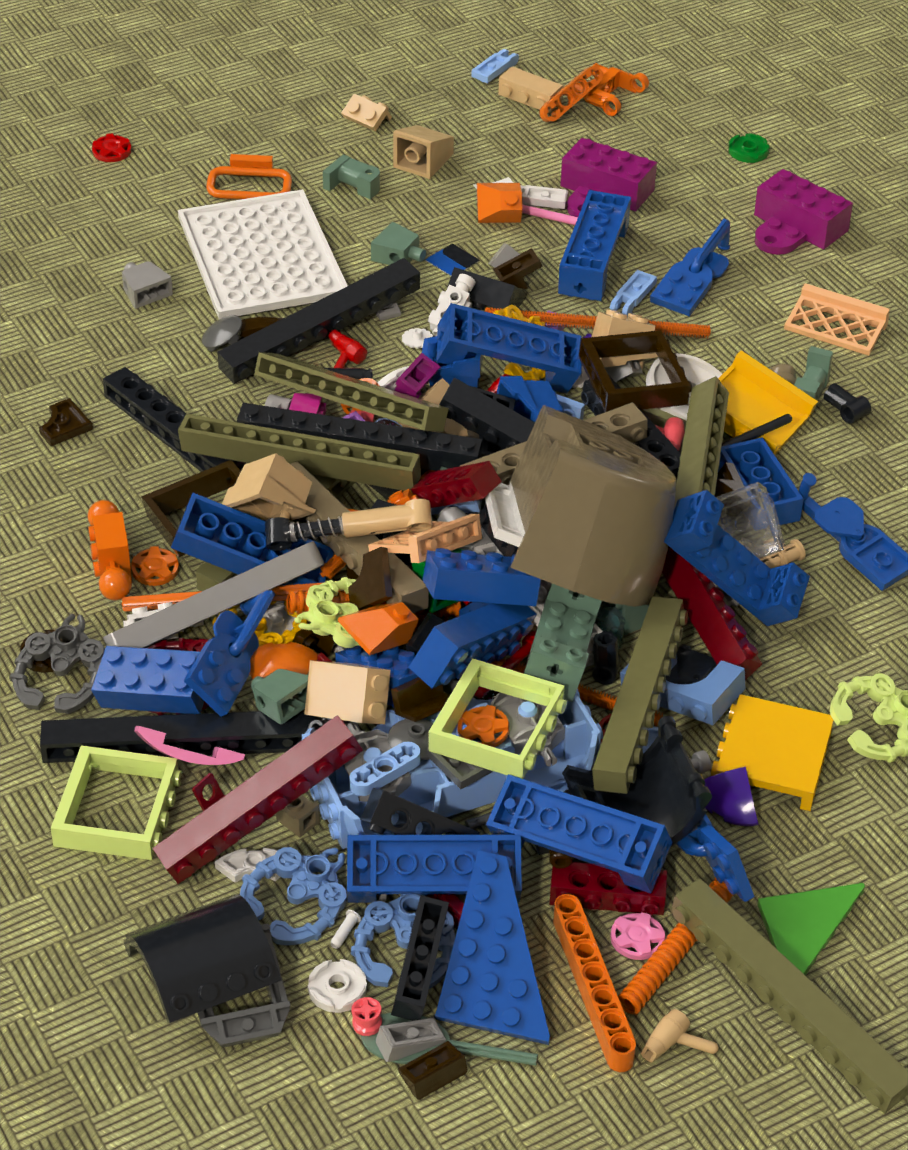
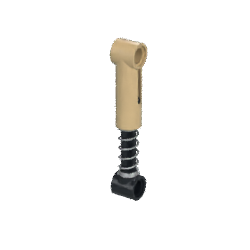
(412, 516)

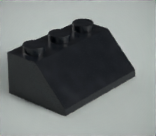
(490, 292)

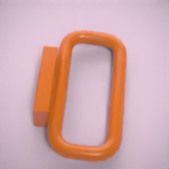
(247, 166)

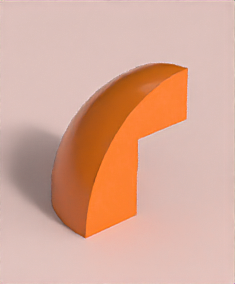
(288, 656)

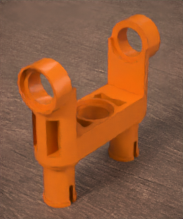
(612, 79)

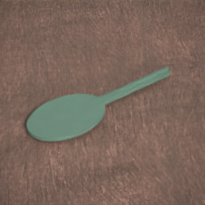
(464, 1047)

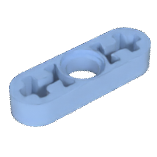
(378, 779)

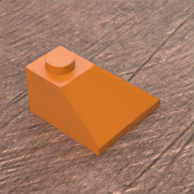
(499, 202)
(380, 626)

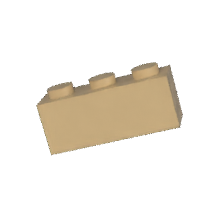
(528, 88)

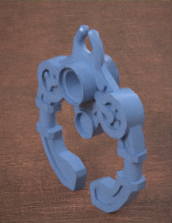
(304, 886)
(380, 918)

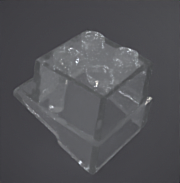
(752, 519)

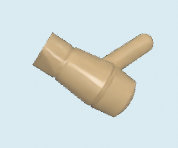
(673, 1030)

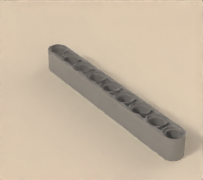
(217, 598)

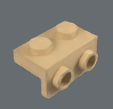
(365, 112)

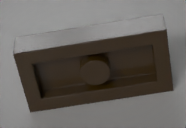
(418, 700)

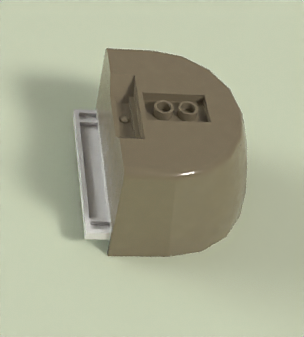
(586, 511)

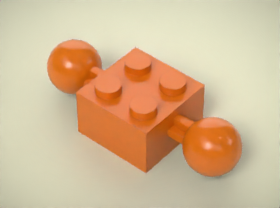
(110, 549)

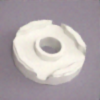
(336, 999)

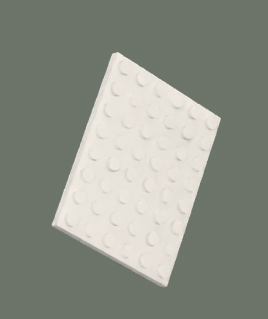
(261, 253)

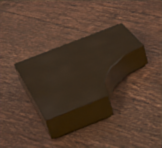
(65, 423)
(374, 581)

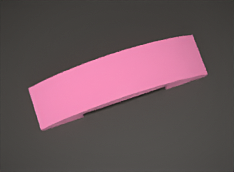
(156, 739)

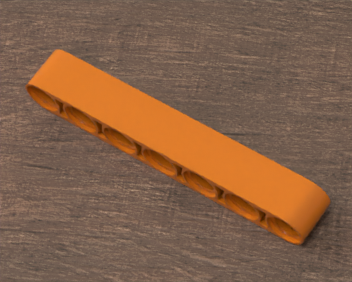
(594, 983)

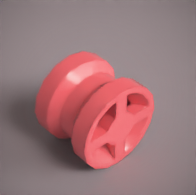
(366, 1016)

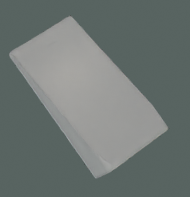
(408, 1038)

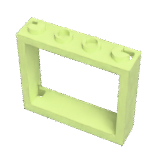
(507, 682)
(112, 841)

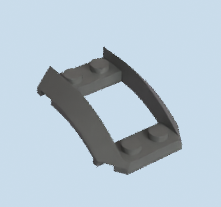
(251, 1023)

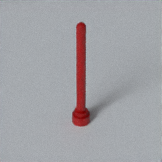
(513, 661)

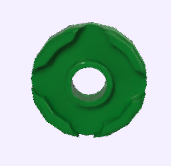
(748, 148)

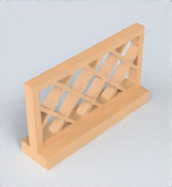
(842, 308)
(442, 535)

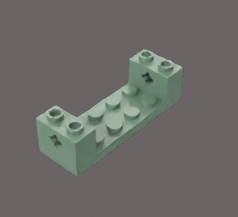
(563, 638)

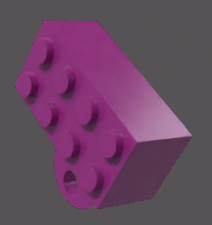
(605, 170)
(798, 213)

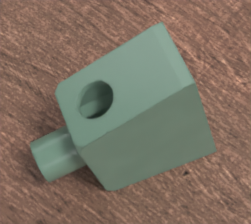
(396, 243)
(280, 694)

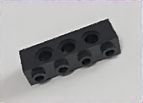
(383, 804)
(420, 958)

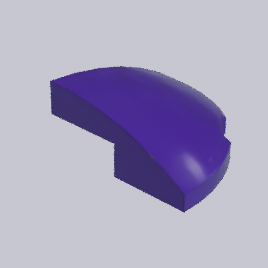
(732, 797)

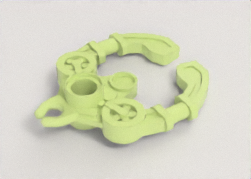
(324, 612)
(890, 711)

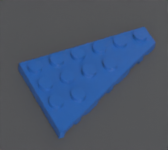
(490, 966)

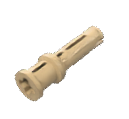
(791, 552)

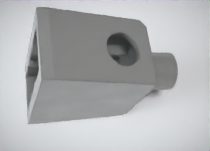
(145, 283)

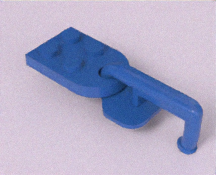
(692, 278)
(859, 543)
(225, 659)
(720, 855)

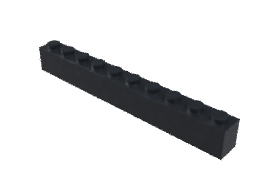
(320, 318)
(433, 447)
(197, 733)

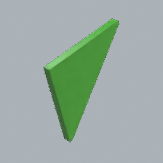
(806, 920)

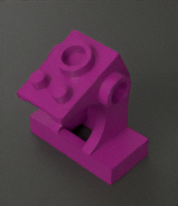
(422, 370)

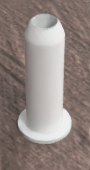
(345, 928)

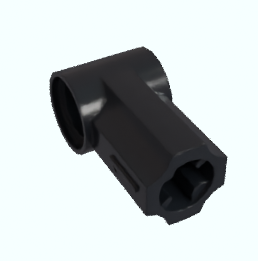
(850, 407)
(606, 658)

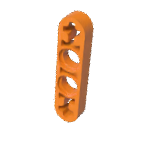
(569, 91)

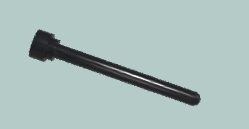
(760, 430)

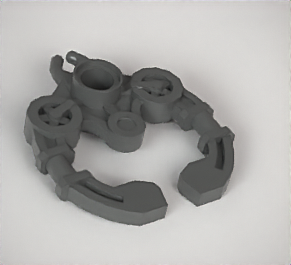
(63, 657)

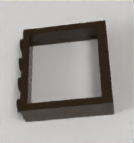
(643, 397)
(178, 494)

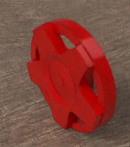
(110, 146)

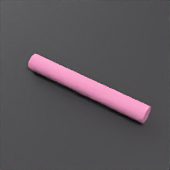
(549, 215)

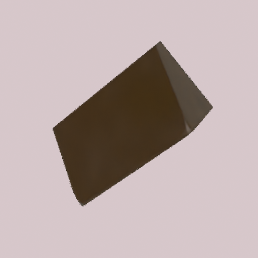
(433, 1070)

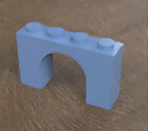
(707, 698)

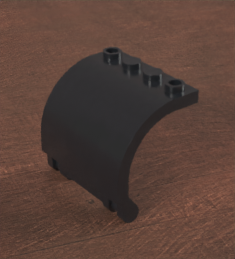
(664, 788)
(205, 956)

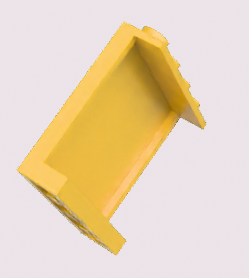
(761, 396)
(777, 745)

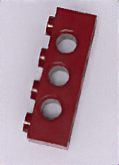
(457, 484)
(605, 889)

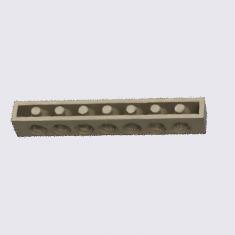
(623, 421)

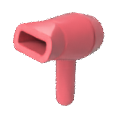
(674, 431)

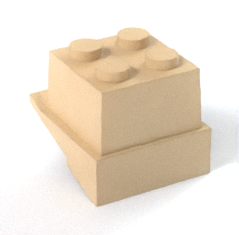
(618, 323)
(270, 490)

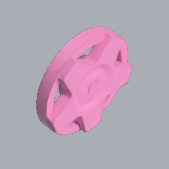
(637, 934)

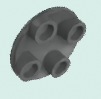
(222, 332)

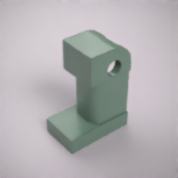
(354, 174)
(816, 373)

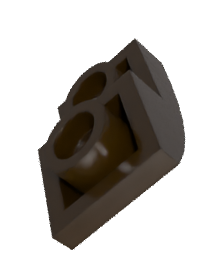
(255, 324)

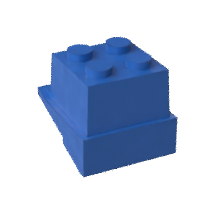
(465, 370)
(528, 395)

